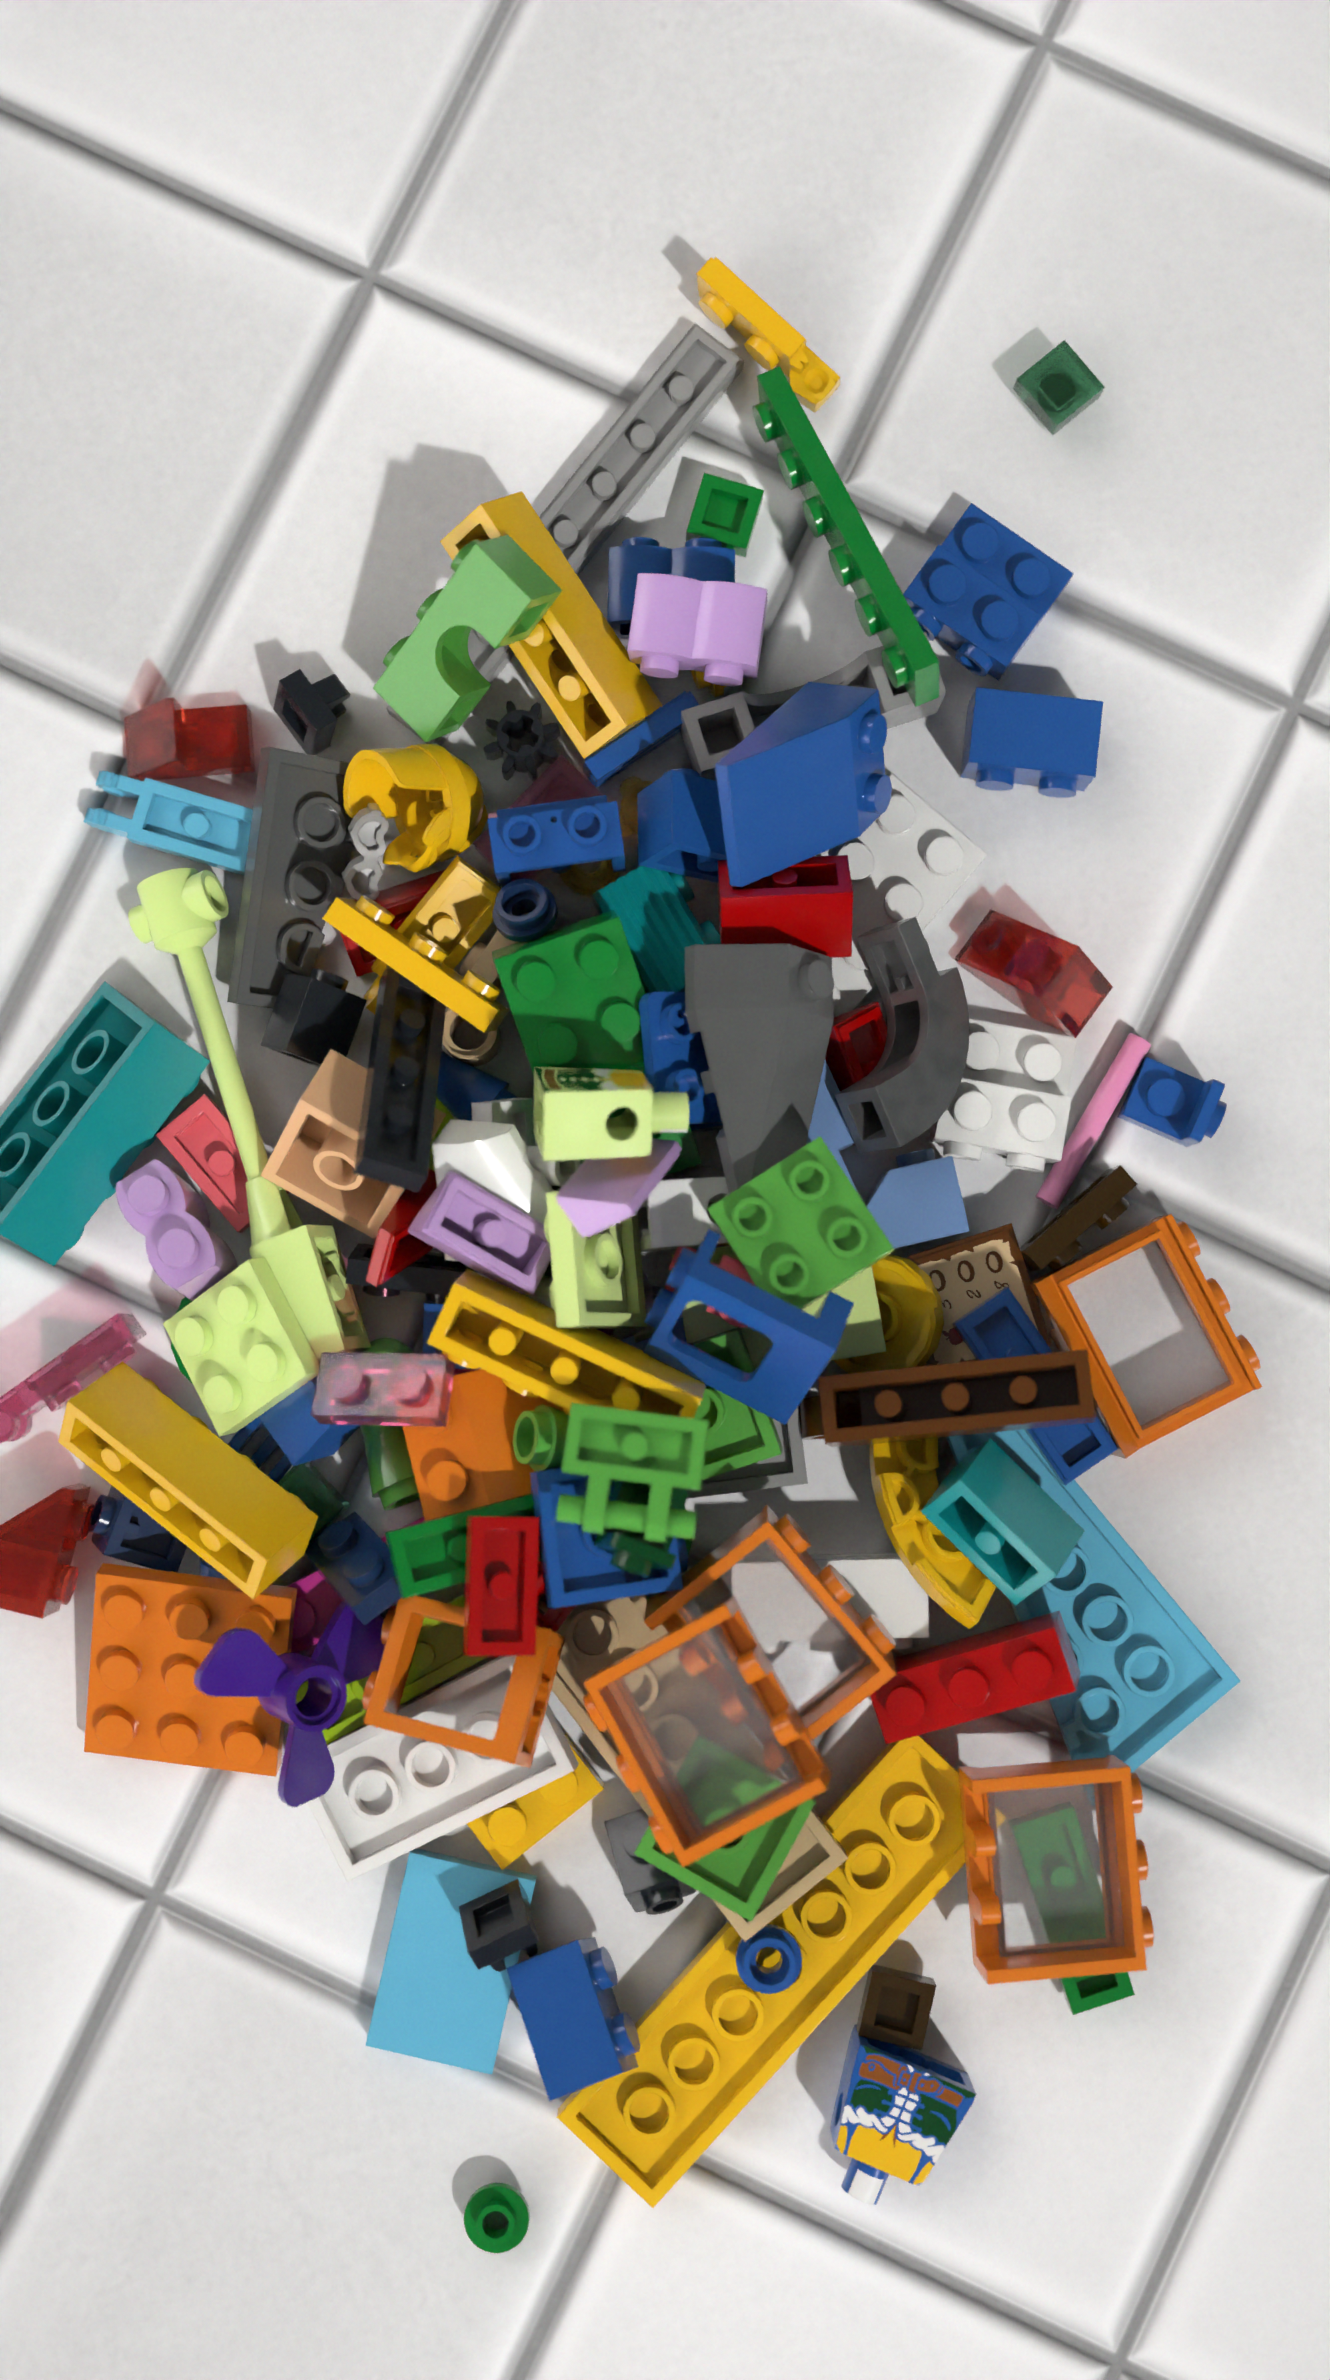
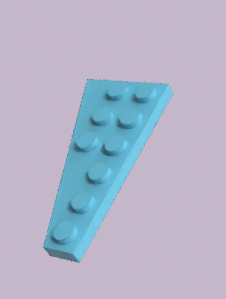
(1136, 1649)

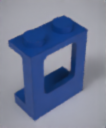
(799, 1340)

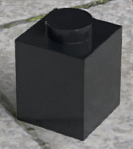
(313, 1017)

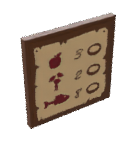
(968, 1275)

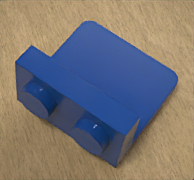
(676, 1056)

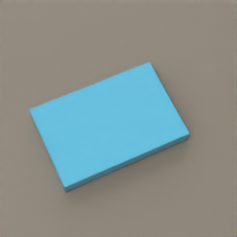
(430, 1991)

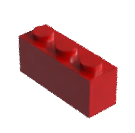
(977, 1677)

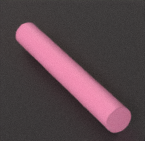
(1093, 1120)

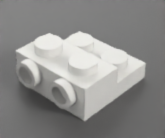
(1010, 1097)

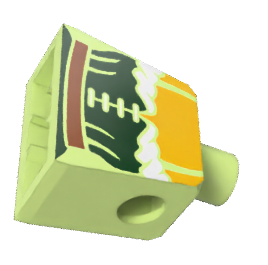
(574, 1110)

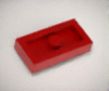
(501, 1586)

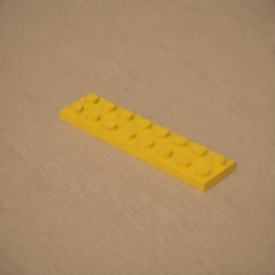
(719, 2041)

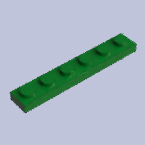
(853, 551)

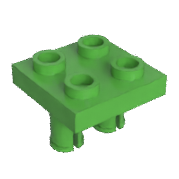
(801, 1227)

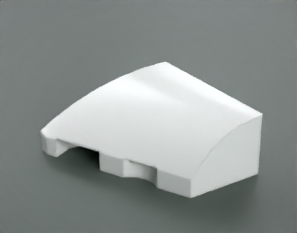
(494, 1160)

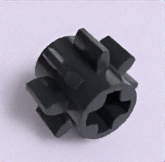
(515, 725)

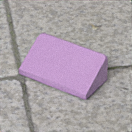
(614, 1188)
(484, 1234)

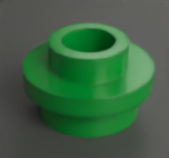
(498, 2198)

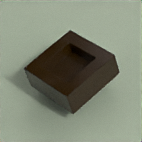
(896, 2007)

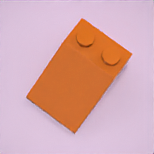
(474, 1455)

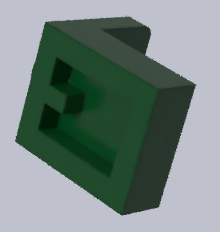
(630, 1548)

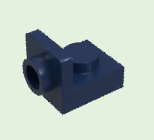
(132, 1535)

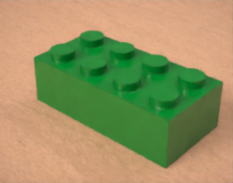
(579, 1004)

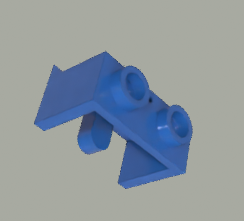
(556, 836)

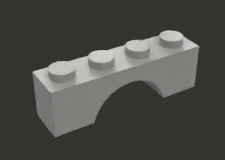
(720, 725)

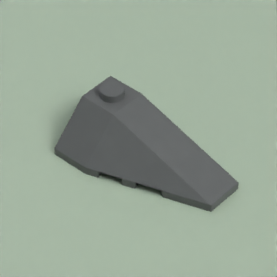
(765, 1043)

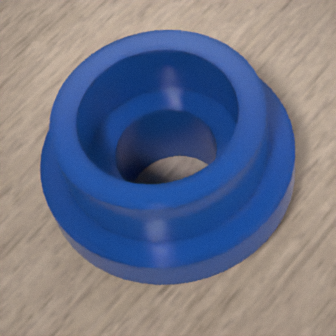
(774, 1978)

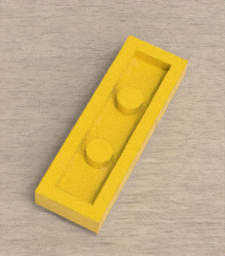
(418, 961)

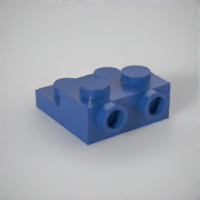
(985, 592)
(572, 1565)

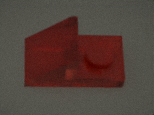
(187, 743)

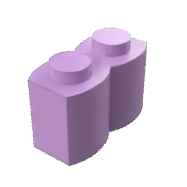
(697, 628)
(175, 1229)

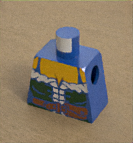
(894, 2114)

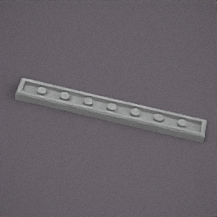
(625, 464)

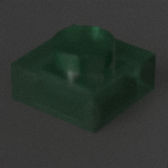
(1058, 387)
(317, 1494)

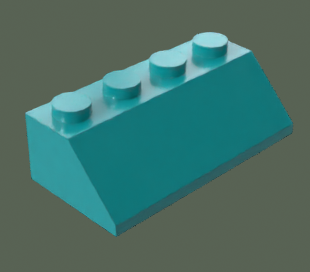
(87, 1120)

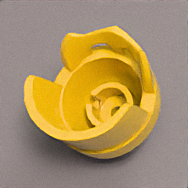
(427, 793)

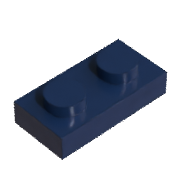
(356, 1566)

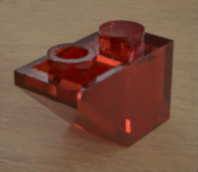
(1035, 972)
(40, 1550)

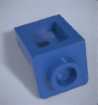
(1173, 1103)

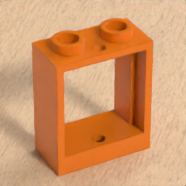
(522, 1707)

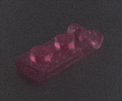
(62, 1376)

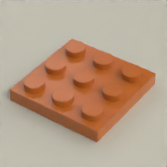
(144, 1654)

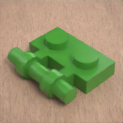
(635, 1449)

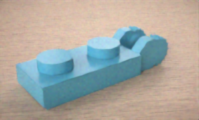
(177, 821)

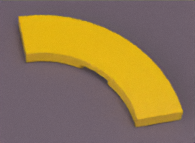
(902, 1485)

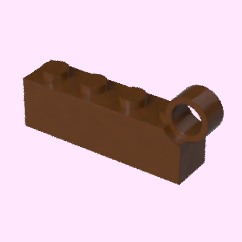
(950, 1400)

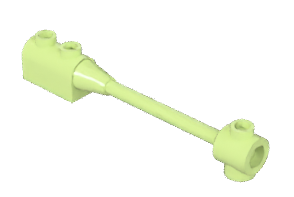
(180, 919)

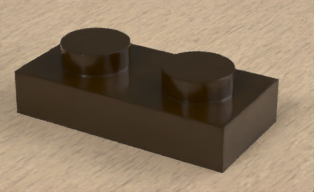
(1098, 1203)

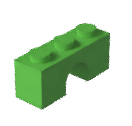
(430, 671)

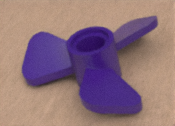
(248, 1667)

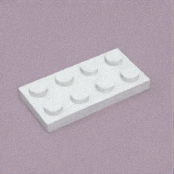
(898, 870)
(407, 1791)

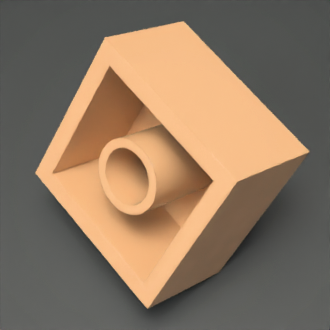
(320, 1148)

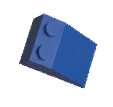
(803, 780)

